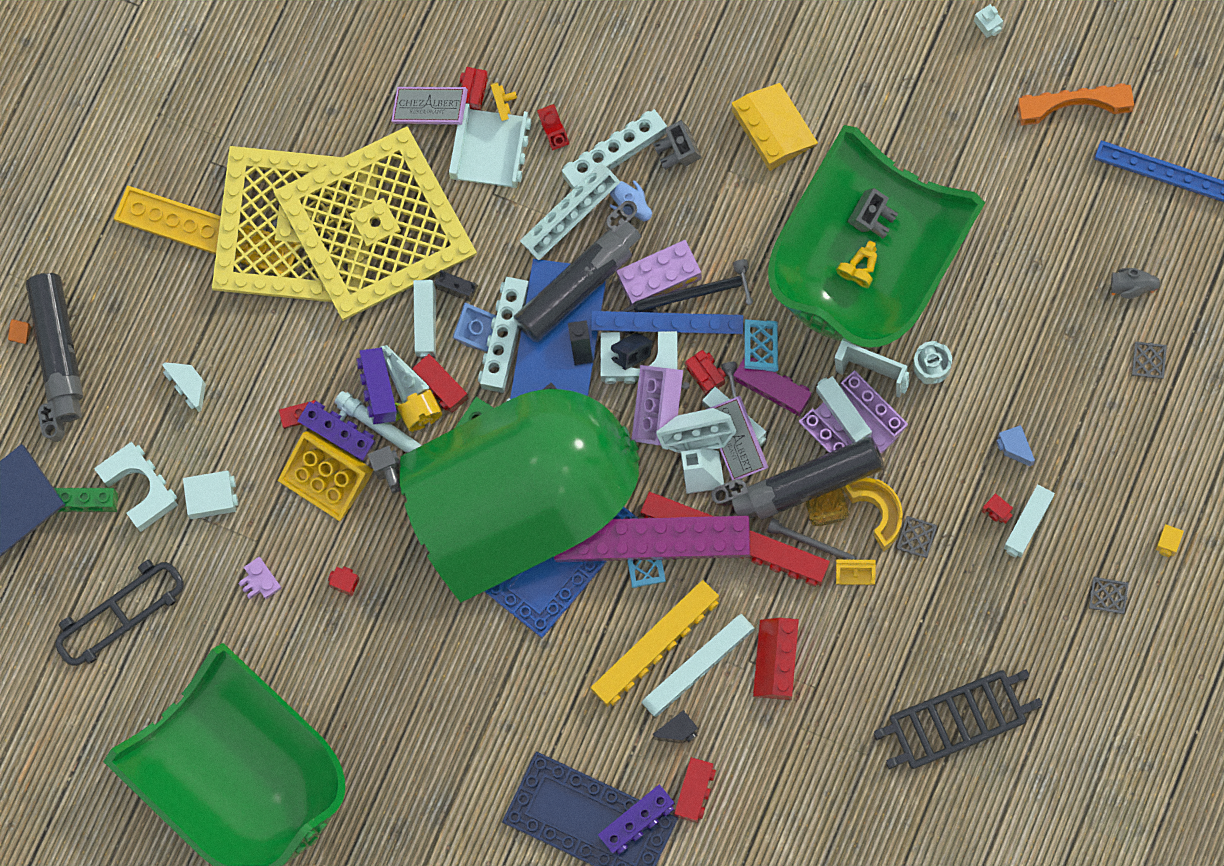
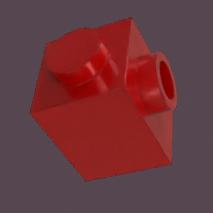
(343, 580)

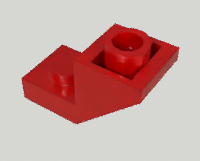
(553, 127)

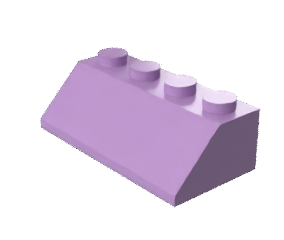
(655, 402)

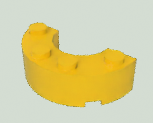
(886, 501)

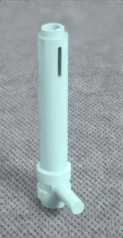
(356, 409)

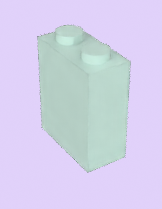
(210, 494)

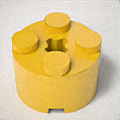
(419, 410)

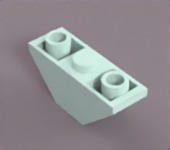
(187, 382)

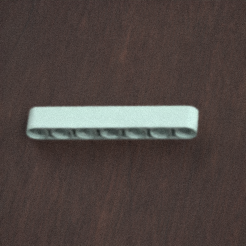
(698, 665)

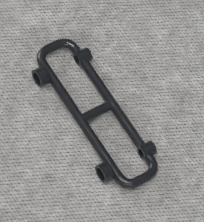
(69, 626)

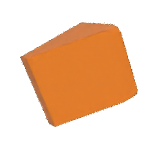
(19, 331)

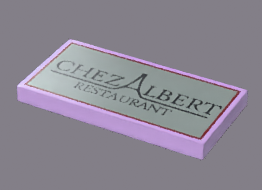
(429, 105)
(742, 452)

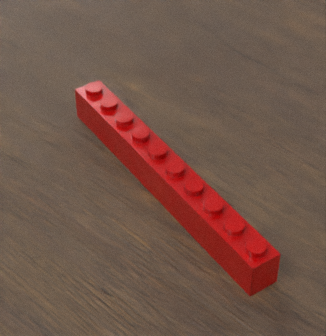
(762, 548)

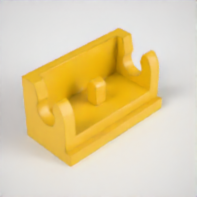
(855, 572)

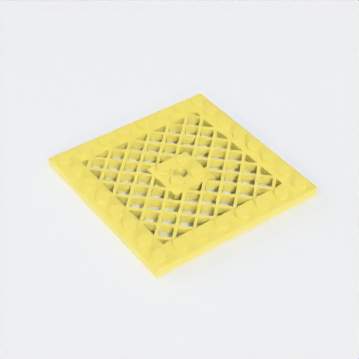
(354, 163)
(261, 284)

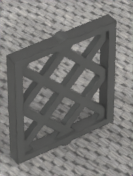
(1155, 367)
(912, 551)
(1107, 609)

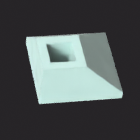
(701, 470)

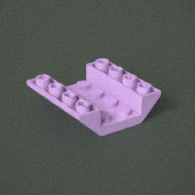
(875, 411)

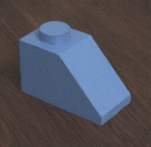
(1015, 445)

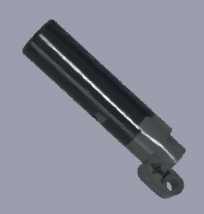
(55, 353)
(803, 482)

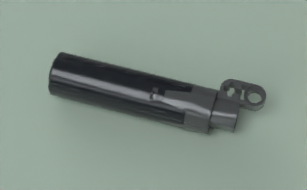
(580, 277)

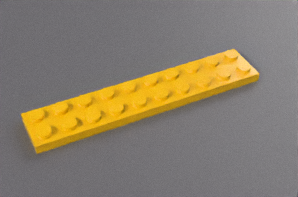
(188, 225)

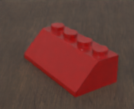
(776, 658)

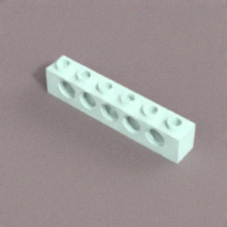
(617, 139)
(570, 211)
(497, 381)

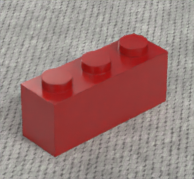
(441, 384)
(695, 790)

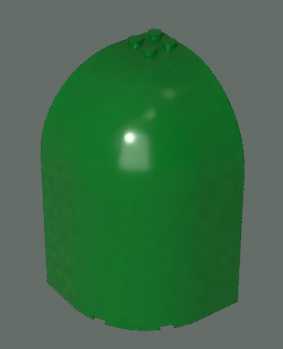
(909, 259)
(517, 486)
(234, 769)

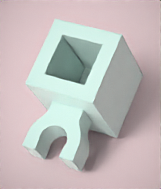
(989, 21)

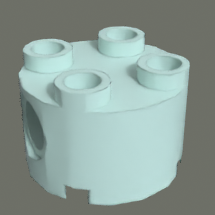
(932, 362)

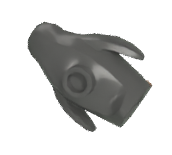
(1133, 282)

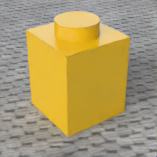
(1169, 541)

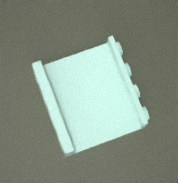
(489, 148)
(874, 362)

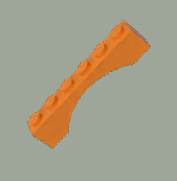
(1113, 99)

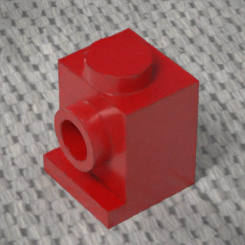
(998, 509)

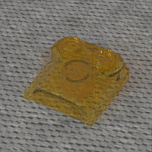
(827, 508)

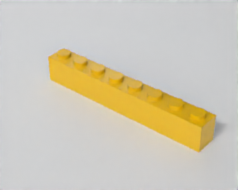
(655, 644)

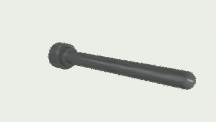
(776, 528)

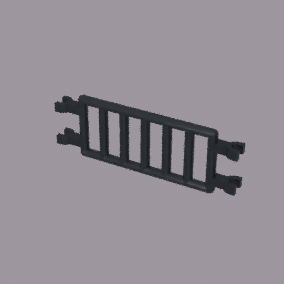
(929, 704)

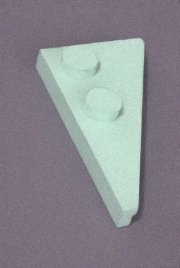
(403, 376)

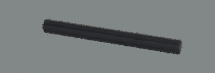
(688, 293)

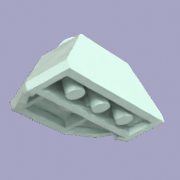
(697, 430)

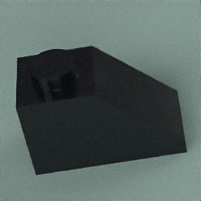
(580, 342)
(677, 730)

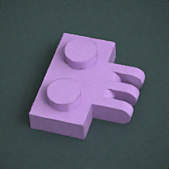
(259, 580)

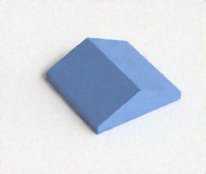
(474, 327)

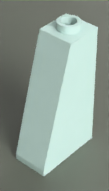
(425, 318)

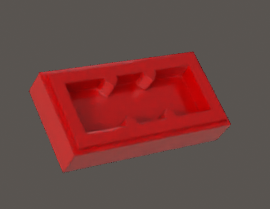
(290, 415)

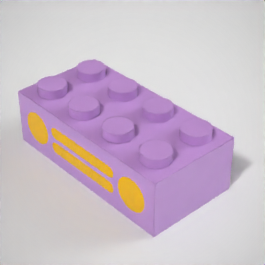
(660, 273)

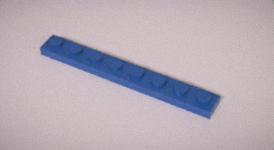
(1160, 170)
(666, 322)

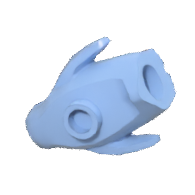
(624, 192)

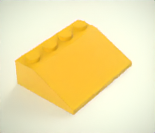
(773, 125)
(325, 474)

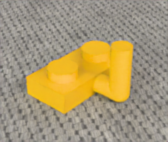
(500, 97)

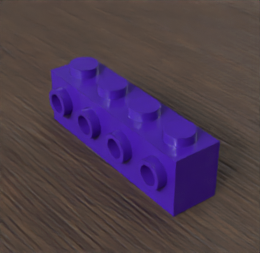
(377, 386)
(337, 431)
(637, 819)

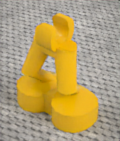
(860, 276)

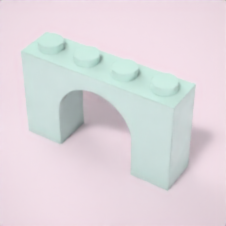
(612, 372)
(129, 461)

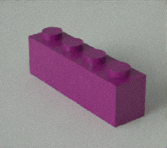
(774, 387)

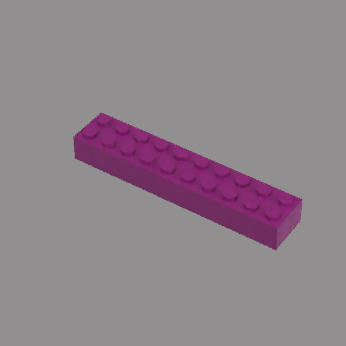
(665, 540)

